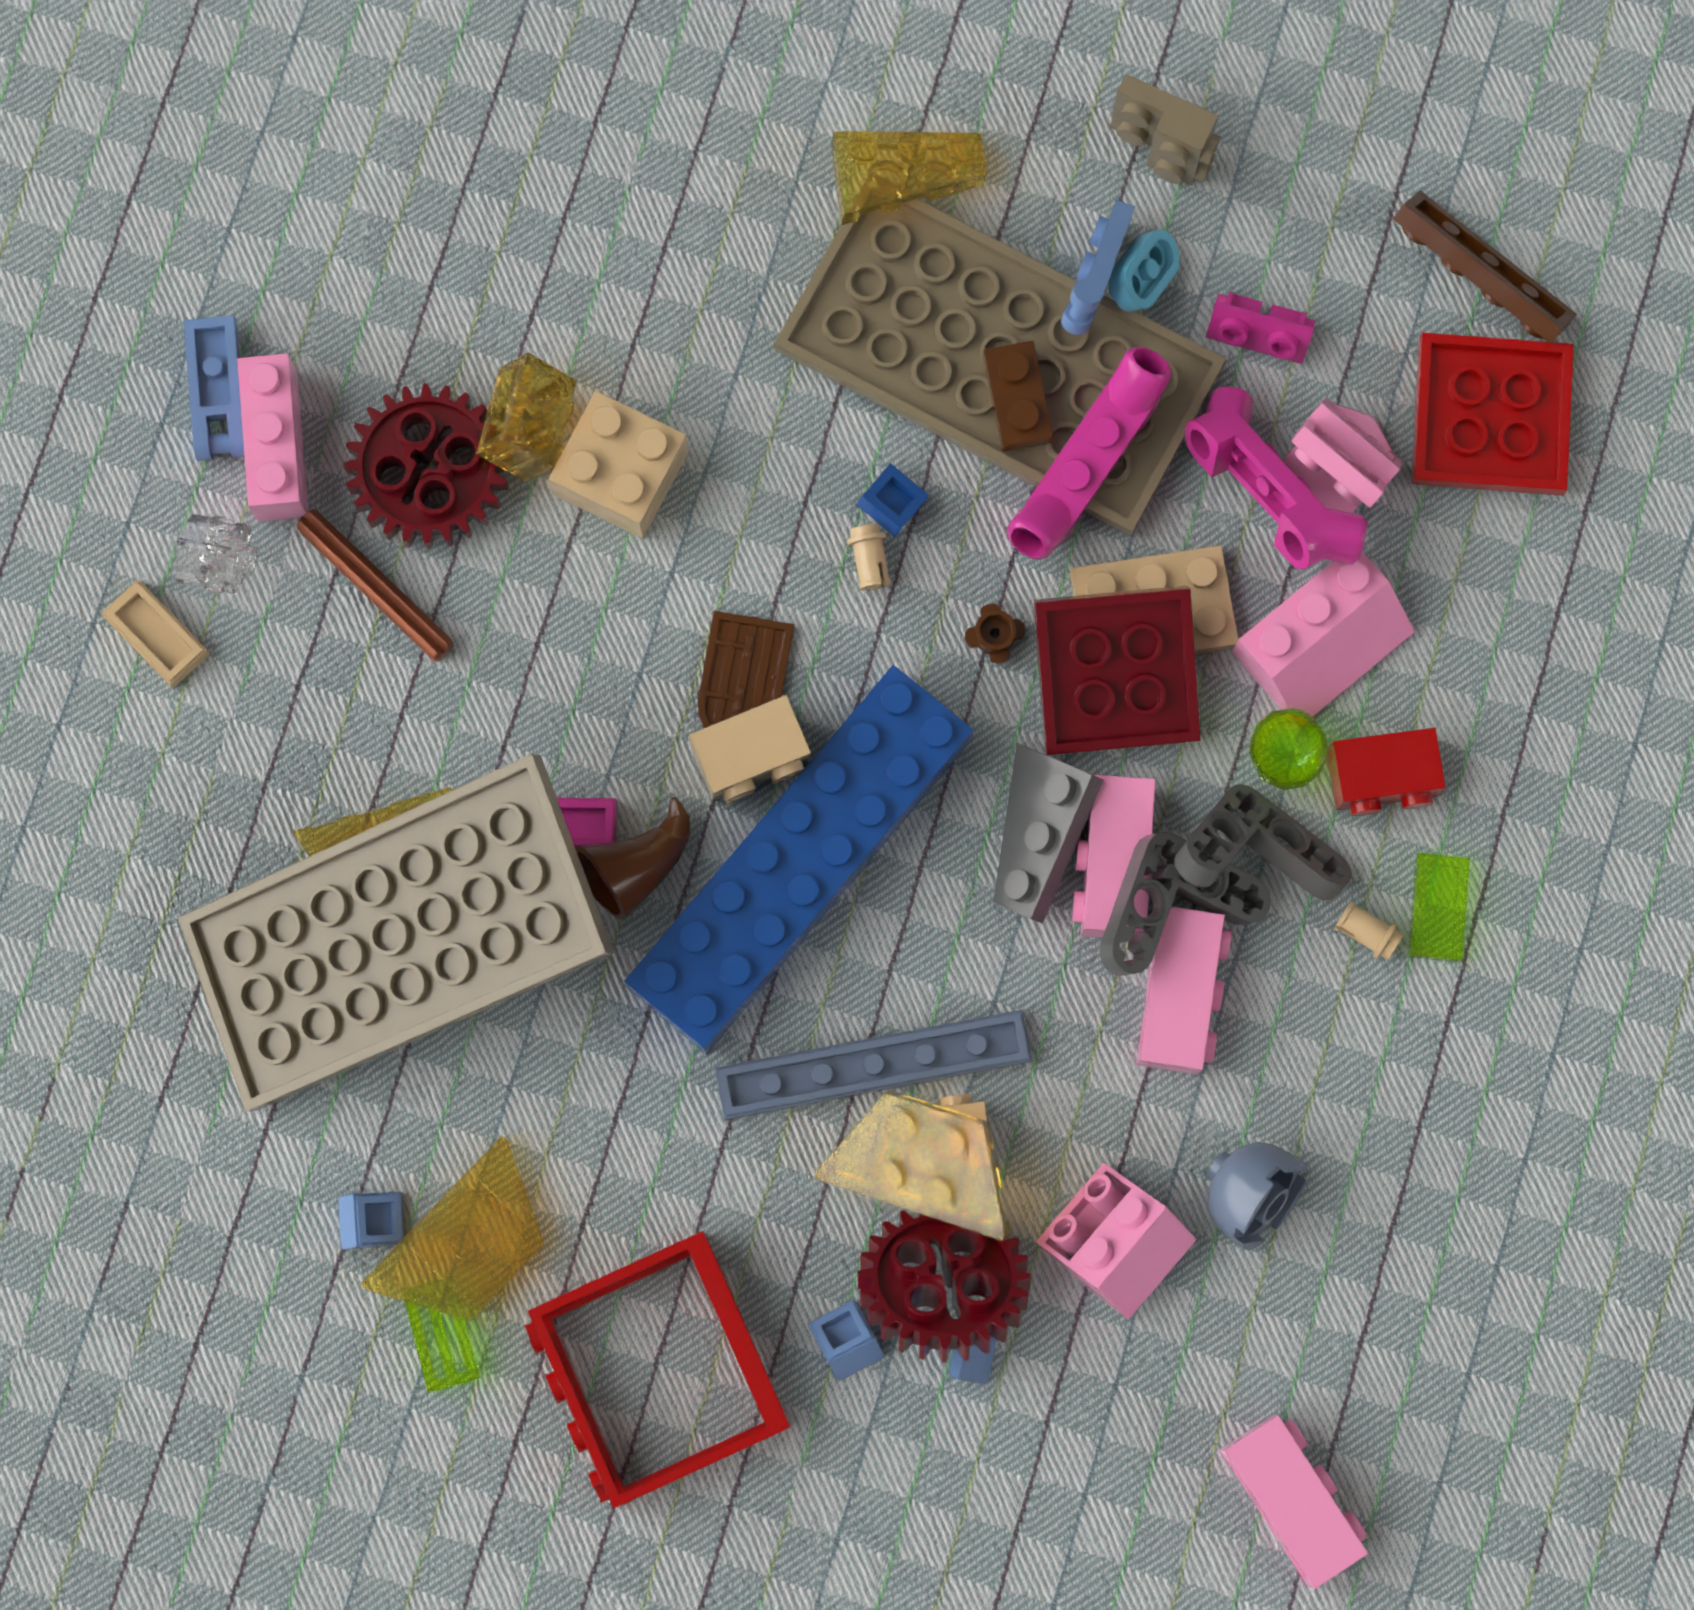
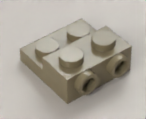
(1175, 130)

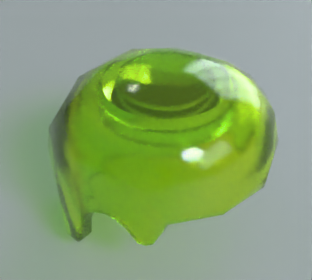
(1288, 748)

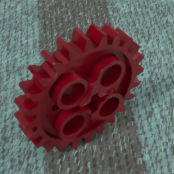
(386, 447)
(896, 1290)

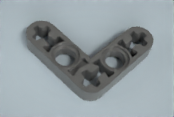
(1308, 863)
(1162, 888)

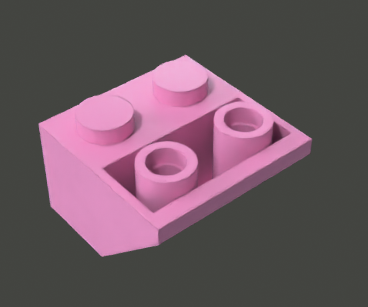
(1116, 1240)

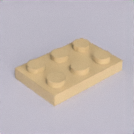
(1198, 568)

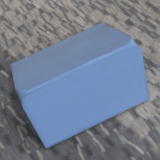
(371, 1220)
(846, 1340)
(975, 1369)

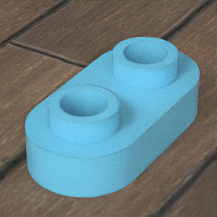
(1144, 270)

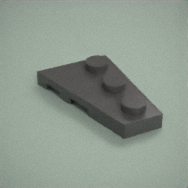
(1041, 830)

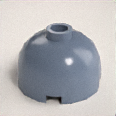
(1252, 1189)

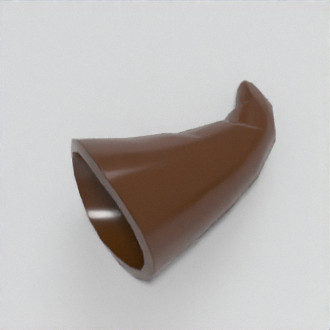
(631, 869)

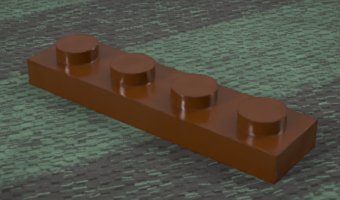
(1494, 274)

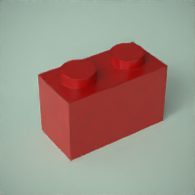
(1386, 771)

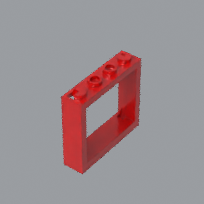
(566, 1385)

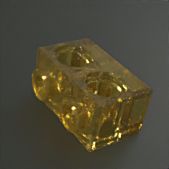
(527, 417)

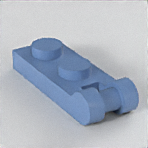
(1096, 269)
(214, 385)

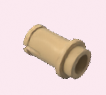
(869, 556)
(1369, 931)

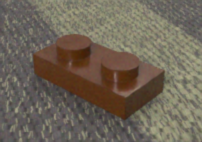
(1017, 396)

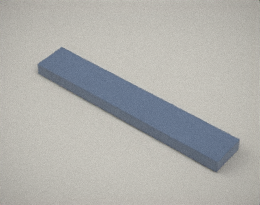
(873, 1065)

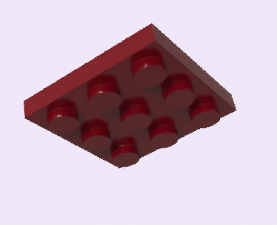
(1117, 670)

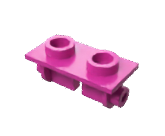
(1280, 334)

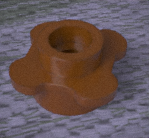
(991, 619)

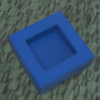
(892, 499)

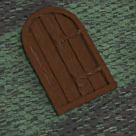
(742, 665)

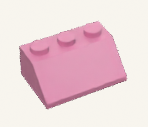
(1325, 636)

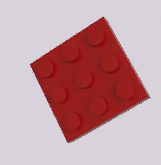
(1492, 414)

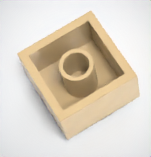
(619, 464)
(750, 749)

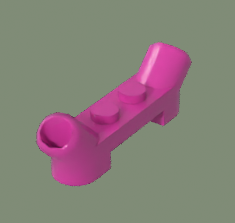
(1090, 454)
(1305, 528)

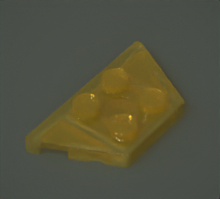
(922, 1162)
(465, 1243)

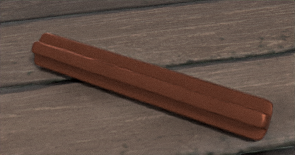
(375, 585)

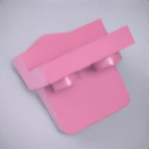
(1342, 457)

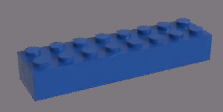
(799, 859)

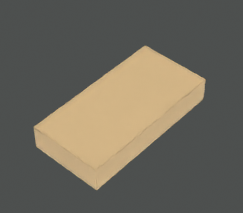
(155, 633)

